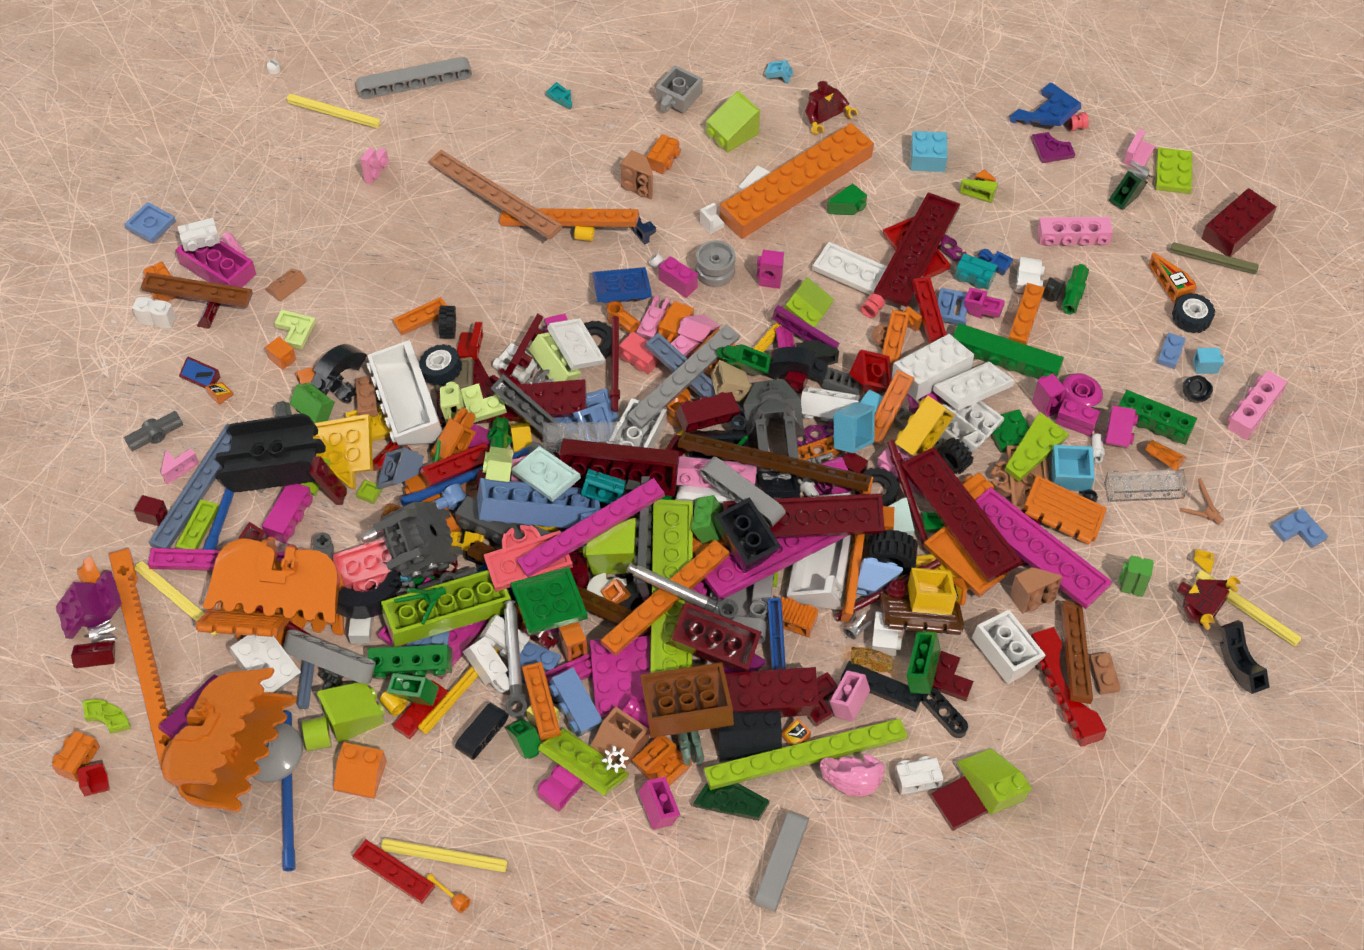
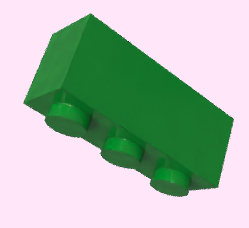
(923, 662)

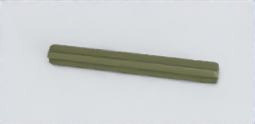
(1215, 258)

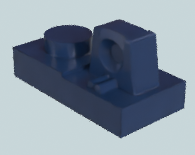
(644, 231)

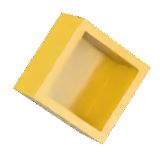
(931, 591)

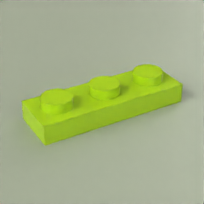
(198, 525)

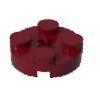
(543, 637)

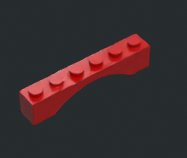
(1084, 722)

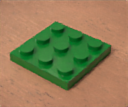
(549, 601)

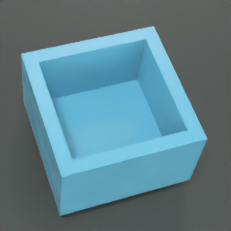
(928, 151)
(854, 427)
(1072, 467)

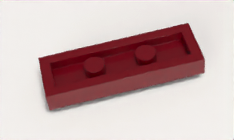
(328, 480)

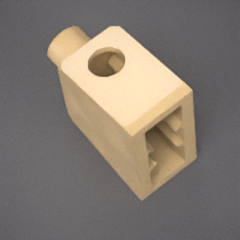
(730, 379)

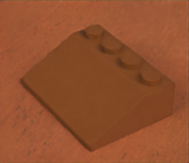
(687, 700)

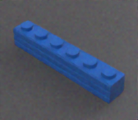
(776, 633)

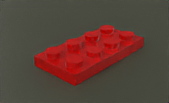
(894, 236)

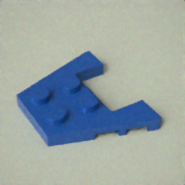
(1054, 111)

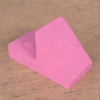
(175, 468)

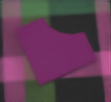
(1051, 149)

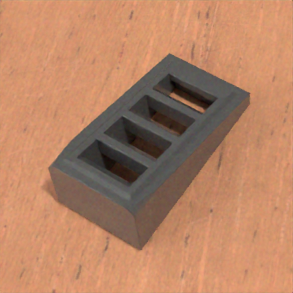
(833, 385)

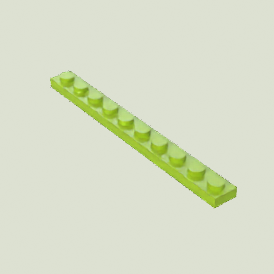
(804, 754)

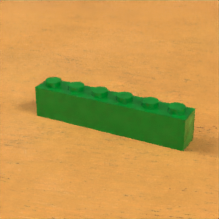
(1008, 353)

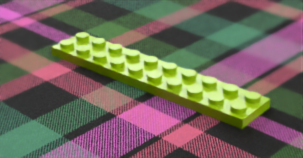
(670, 553)

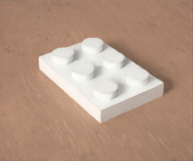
(576, 344)

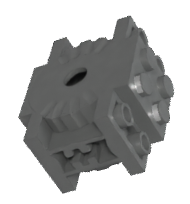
(418, 540)

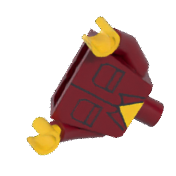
(825, 104)
(1206, 599)

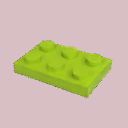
(1174, 170)

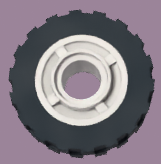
(1193, 313)
(440, 364)

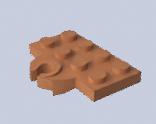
(1010, 486)

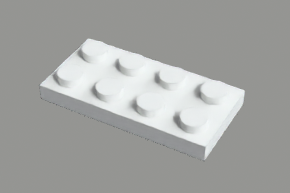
(849, 268)
(973, 385)

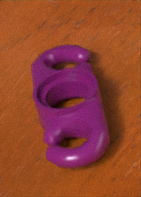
(952, 251)
(821, 429)

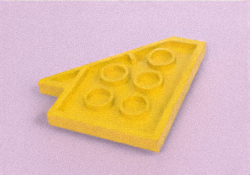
(347, 446)

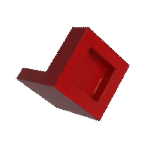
(93, 779)

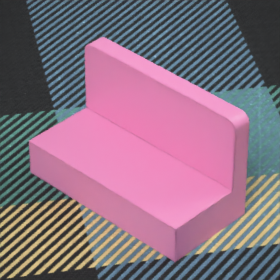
(1139, 150)

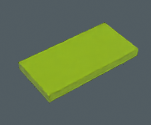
(583, 762)

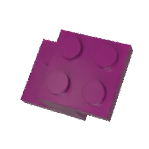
(88, 604)

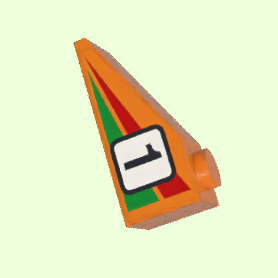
(1173, 279)

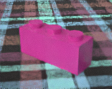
(287, 512)

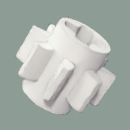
(614, 752)

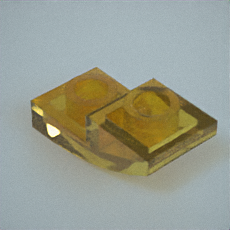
(880, 661)

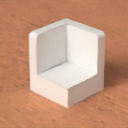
(710, 220)

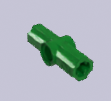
(1075, 289)
(499, 433)

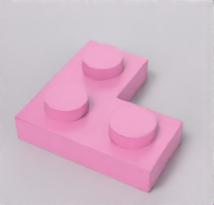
(373, 163)

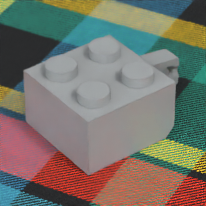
(678, 90)

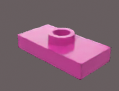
(784, 337)

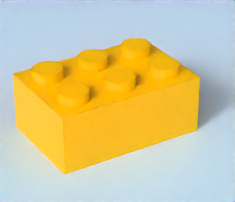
(924, 427)

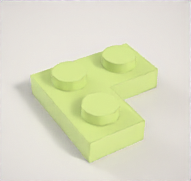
(298, 325)
(481, 407)

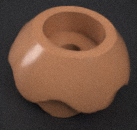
(879, 335)

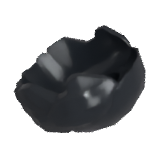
(1197, 388)

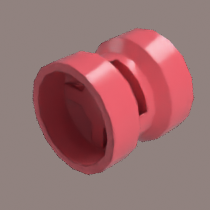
(1078, 121)
(872, 306)

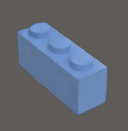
(575, 702)

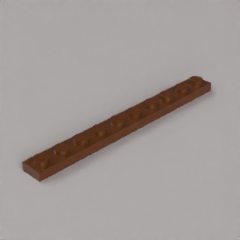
(774, 461)
(597, 604)

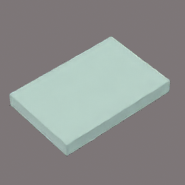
(546, 473)

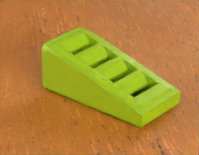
(983, 189)

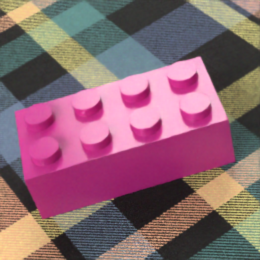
(218, 264)

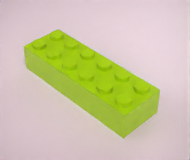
(465, 603)

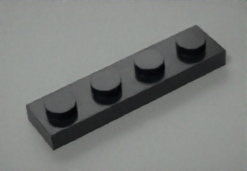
(887, 687)

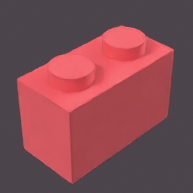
(634, 352)

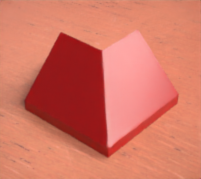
(872, 371)

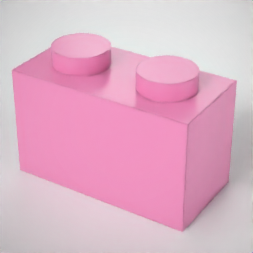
(850, 696)

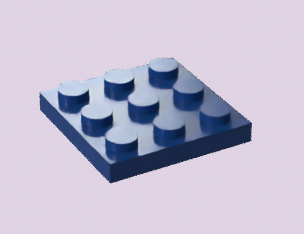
(621, 285)

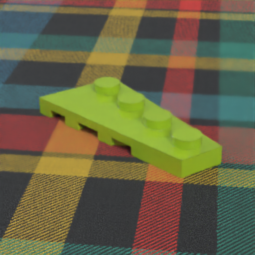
(1035, 446)

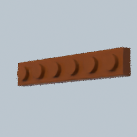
(197, 289)
(1076, 652)

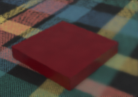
(958, 803)

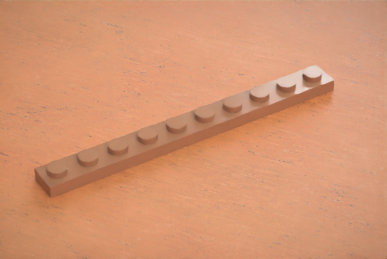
(496, 194)

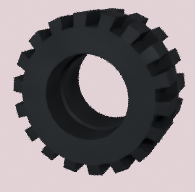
(895, 548)

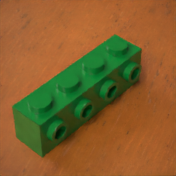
(1159, 417)
(412, 660)

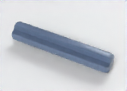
(305, 685)

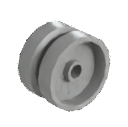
(715, 263)

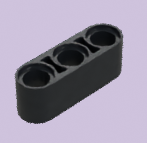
(481, 731)

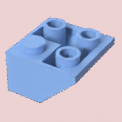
(876, 575)

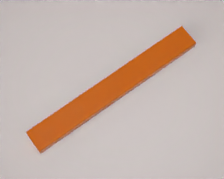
(853, 572)

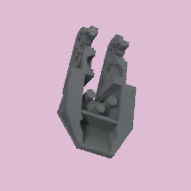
(770, 401)

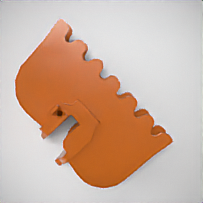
(251, 576)
(225, 739)

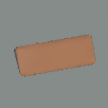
(286, 284)

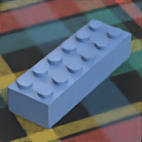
(523, 504)

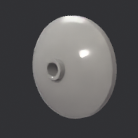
(283, 755)

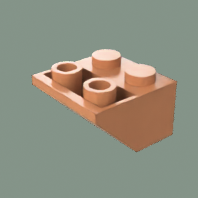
(637, 174)
(1034, 588)
(622, 732)

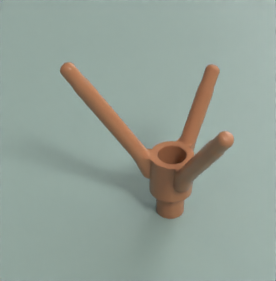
(1210, 512)

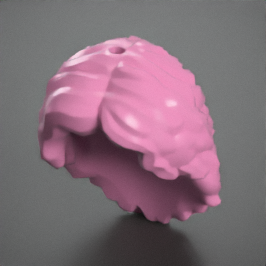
(853, 775)

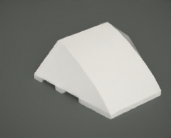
(972, 424)

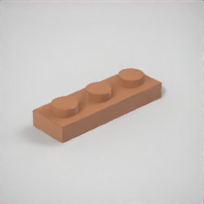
(366, 396)

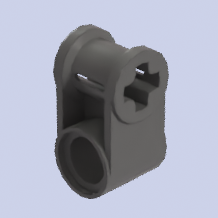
(324, 544)

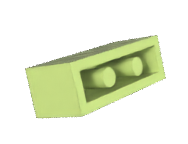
(550, 357)
(498, 464)

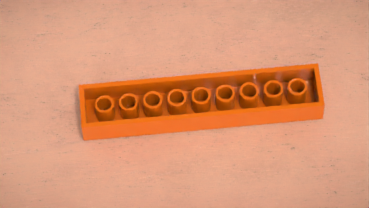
(796, 180)

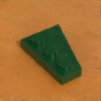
(732, 800)

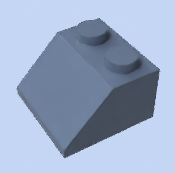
(398, 467)

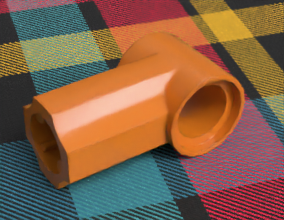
(626, 320)

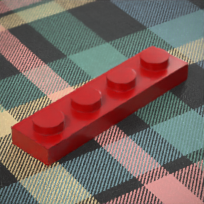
(929, 308)
(455, 464)
(393, 871)

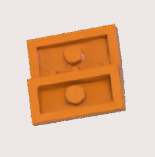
(661, 760)

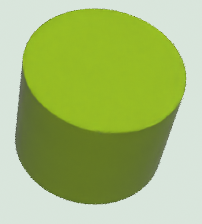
(316, 734)

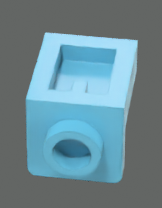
(779, 69)

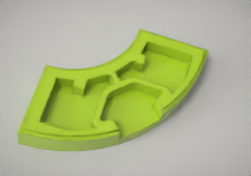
(107, 714)

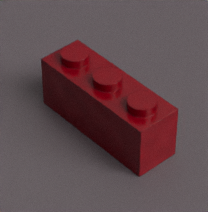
(707, 411)

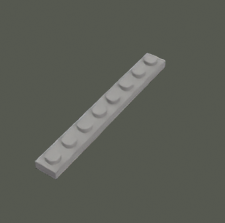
(681, 378)

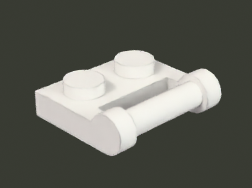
(507, 356)

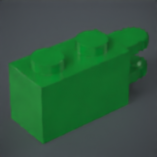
(745, 358)

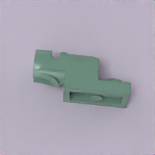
(690, 744)

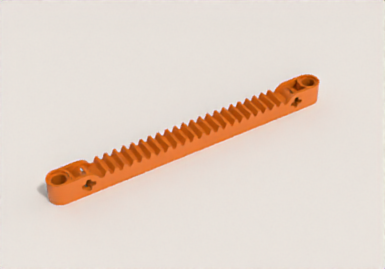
(148, 675)

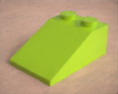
(809, 302)
(995, 780)

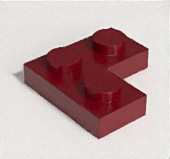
(947, 681)
(826, 688)

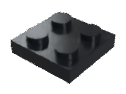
(778, 484)

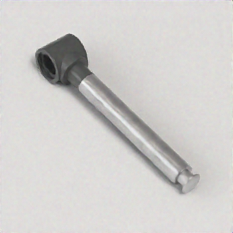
(684, 592)
(514, 665)

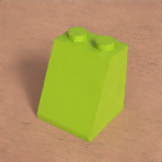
(734, 122)
(613, 549)
(351, 710)

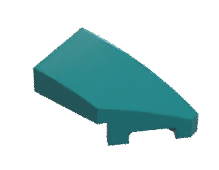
(560, 95)

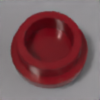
(896, 589)

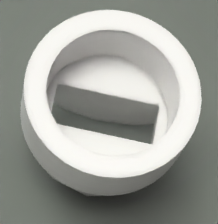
(273, 67)
(656, 260)

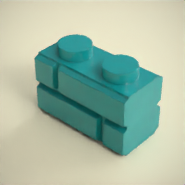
(976, 271)
(602, 487)

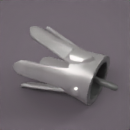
(1142, 172)
(538, 379)
(852, 629)
(96, 633)

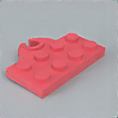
(503, 563)
(364, 565)

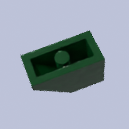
(1128, 190)

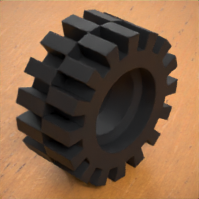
(447, 322)
(956, 455)

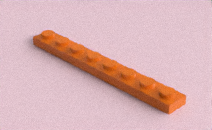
(583, 217)
(662, 600)

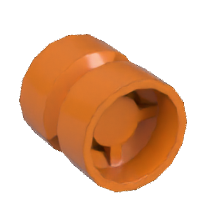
(672, 409)

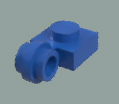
(1000, 259)

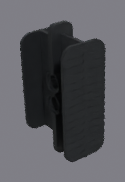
(270, 453)

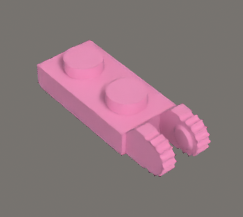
(649, 324)

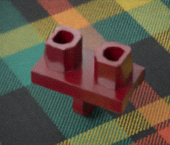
(580, 570)

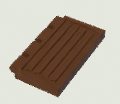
(898, 614)

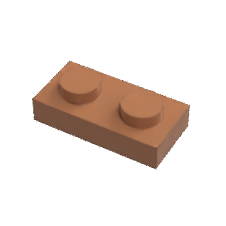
(1104, 673)

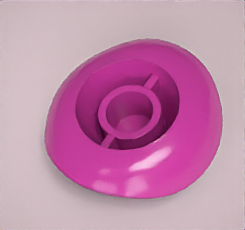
(1082, 389)

